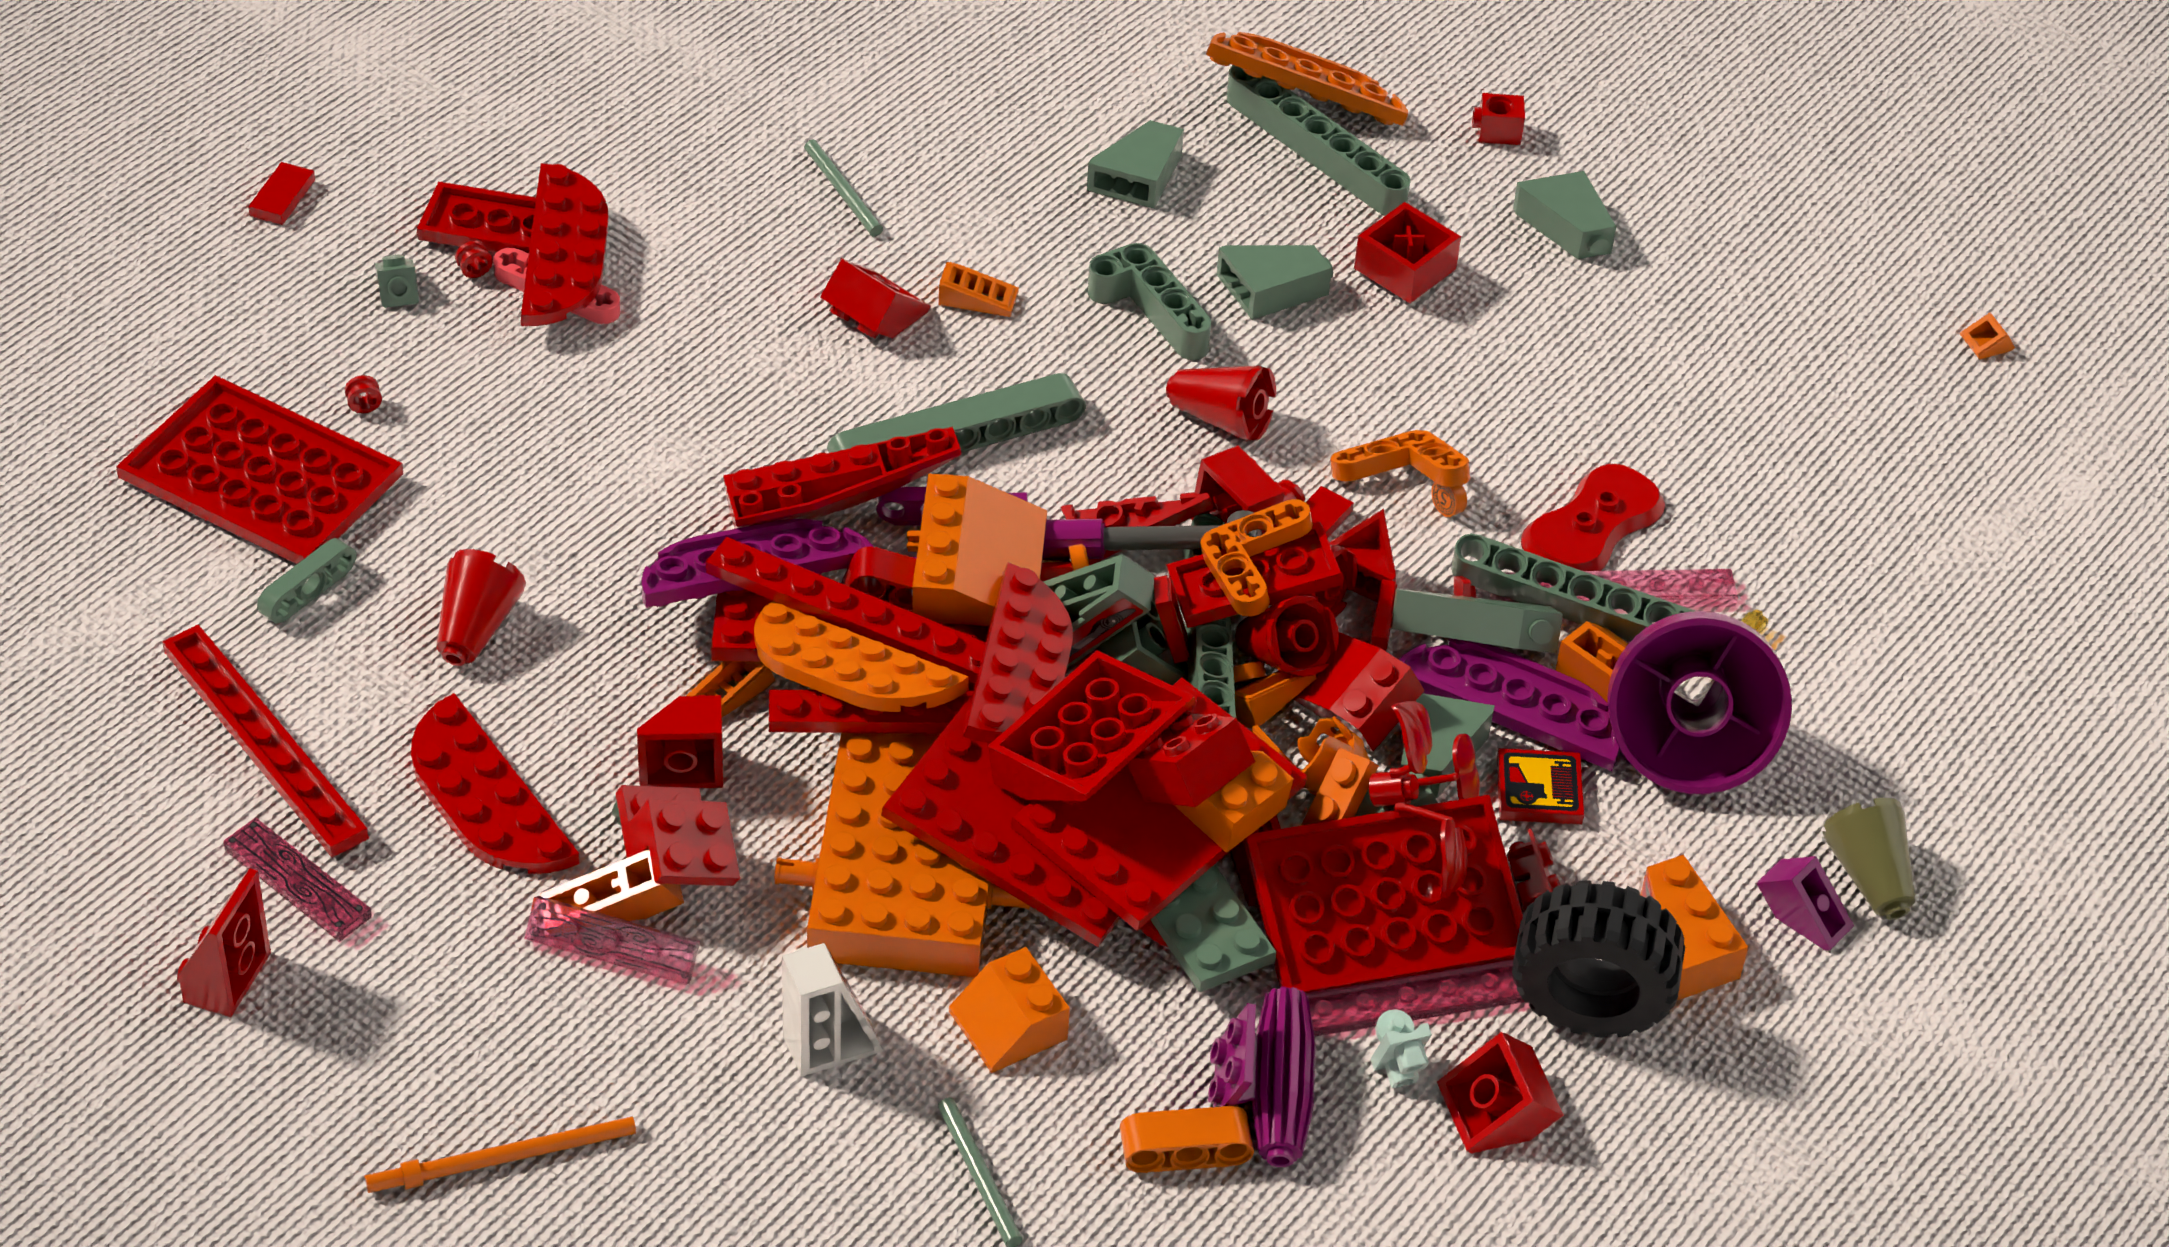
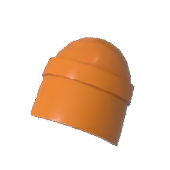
(1322, 755)

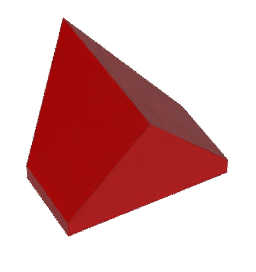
(1373, 552)

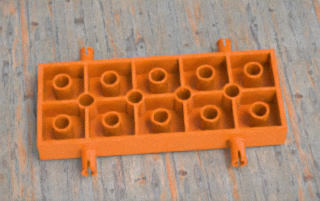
(880, 889)

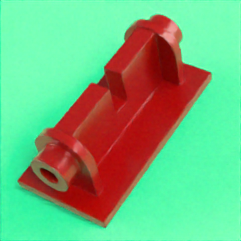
(1532, 861)

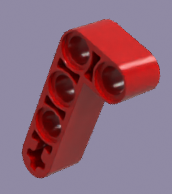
(882, 575)

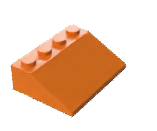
(965, 547)

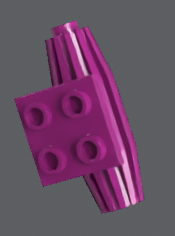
(1271, 1071)

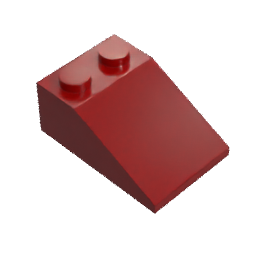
(1361, 689)
(228, 952)

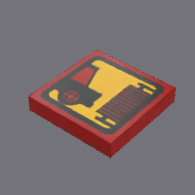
(1540, 786)

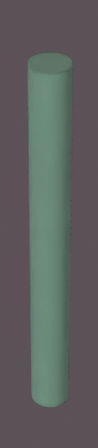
(843, 188)
(980, 1172)

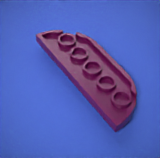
(804, 542)
(1524, 696)

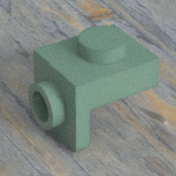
(397, 281)

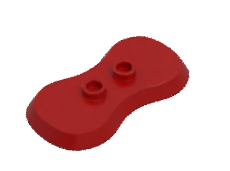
(1602, 511)

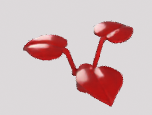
(1400, 787)

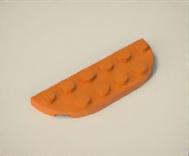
(1308, 72)
(850, 664)

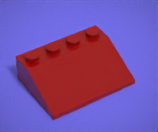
(1084, 731)

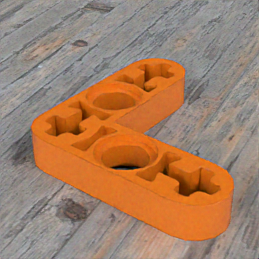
(1413, 448)
(1241, 547)

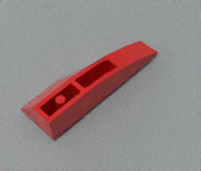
(835, 479)

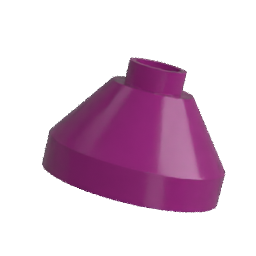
(1708, 740)

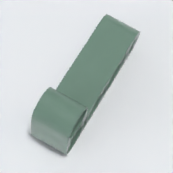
(1142, 276)

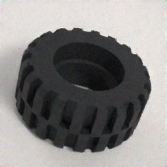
(1636, 951)

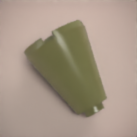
(1875, 854)

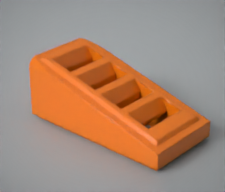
(964, 287)
(754, 683)
(1267, 696)

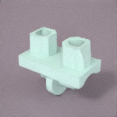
(1400, 1048)

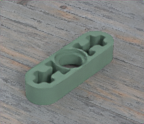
(291, 590)

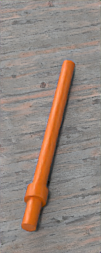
(413, 1173)

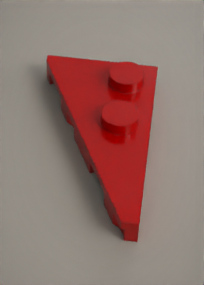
(1142, 512)

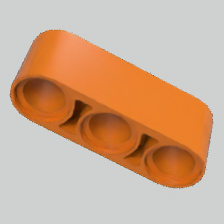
(1186, 1139)

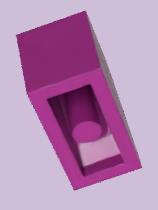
(1806, 900)

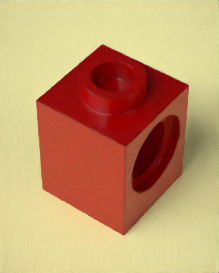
(1499, 119)

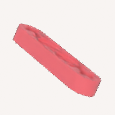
(511, 269)

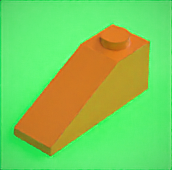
(620, 890)

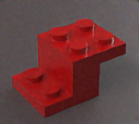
(685, 836)

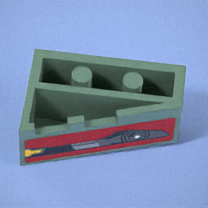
(1102, 600)

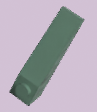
(1478, 620)

